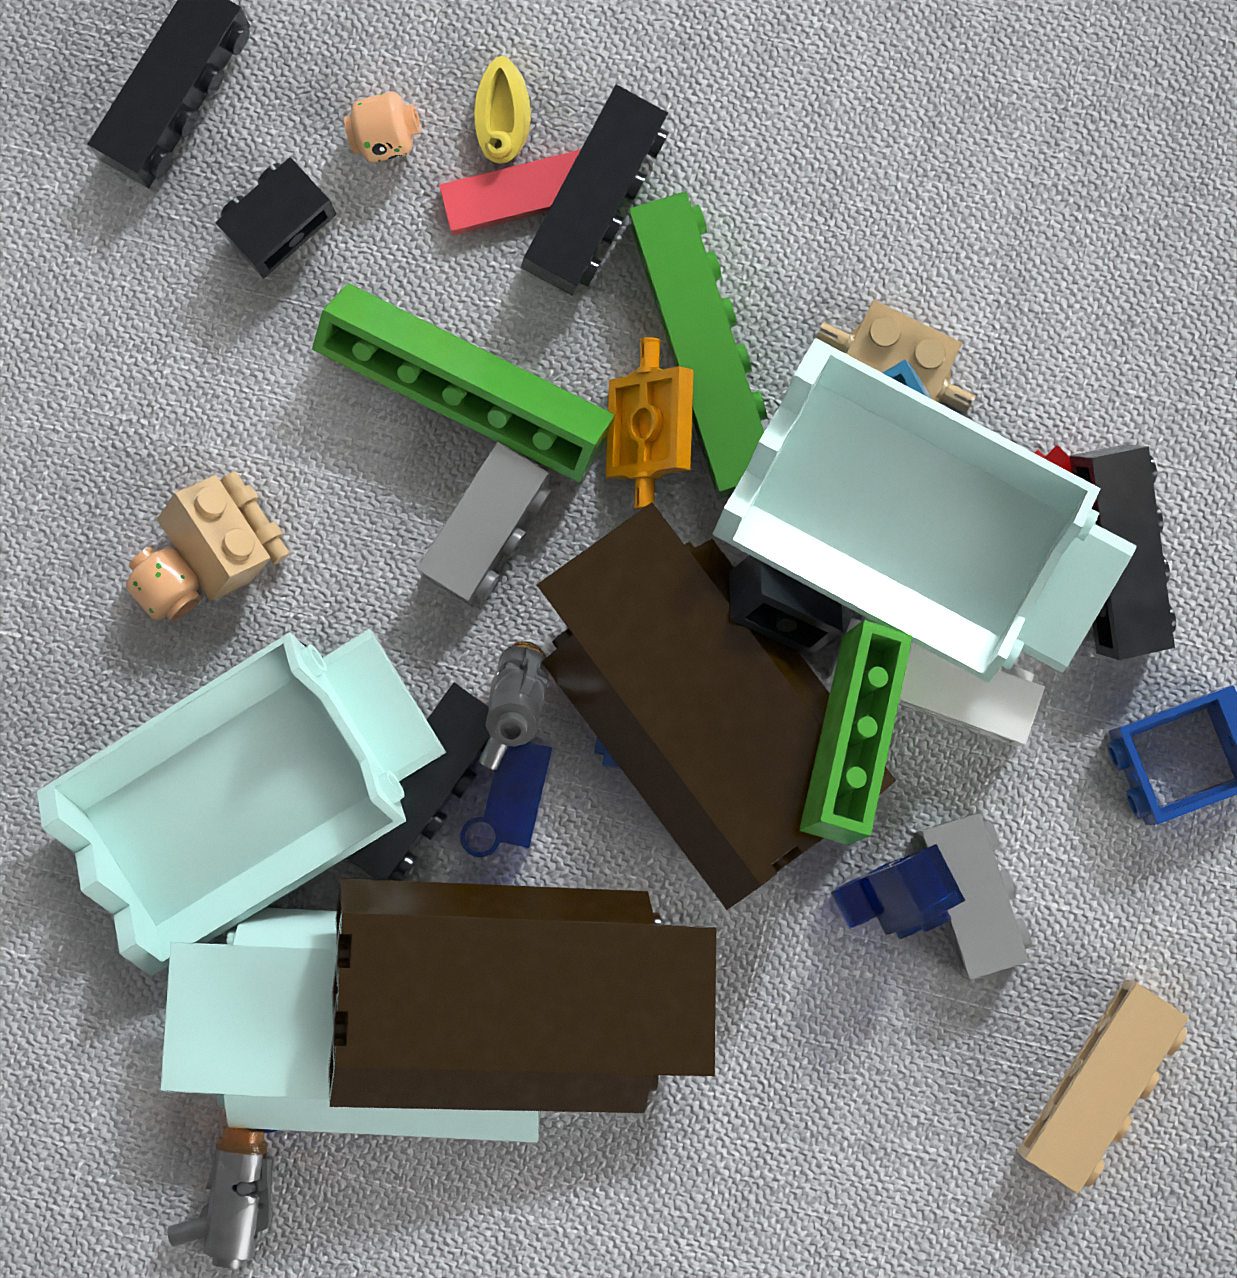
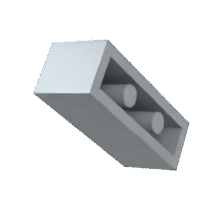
(486, 525)
(983, 926)

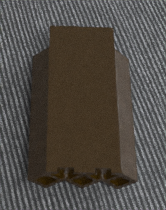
(687, 702)
(514, 998)

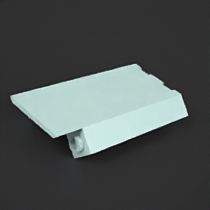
(923, 520)
(240, 792)
(260, 1029)

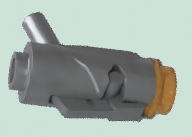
(514, 700)
(238, 1200)

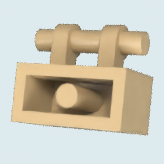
(222, 533)

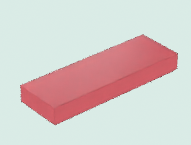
(505, 193)

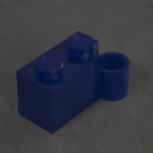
(514, 798)
(902, 894)

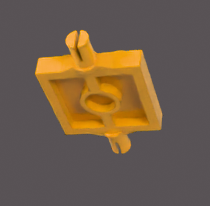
(650, 423)

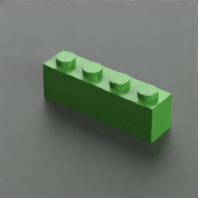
(856, 733)

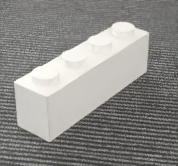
(944, 691)

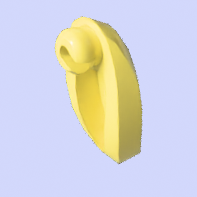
(502, 111)

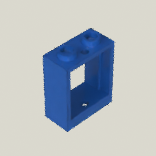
(1123, 753)

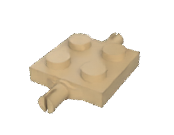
(891, 337)

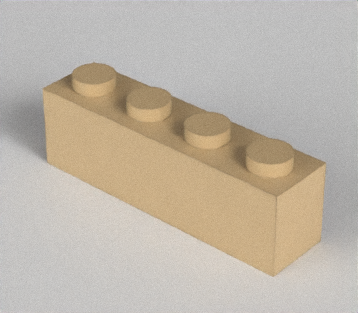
(1103, 1086)

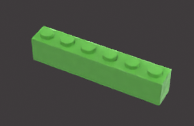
(700, 334)
(462, 381)

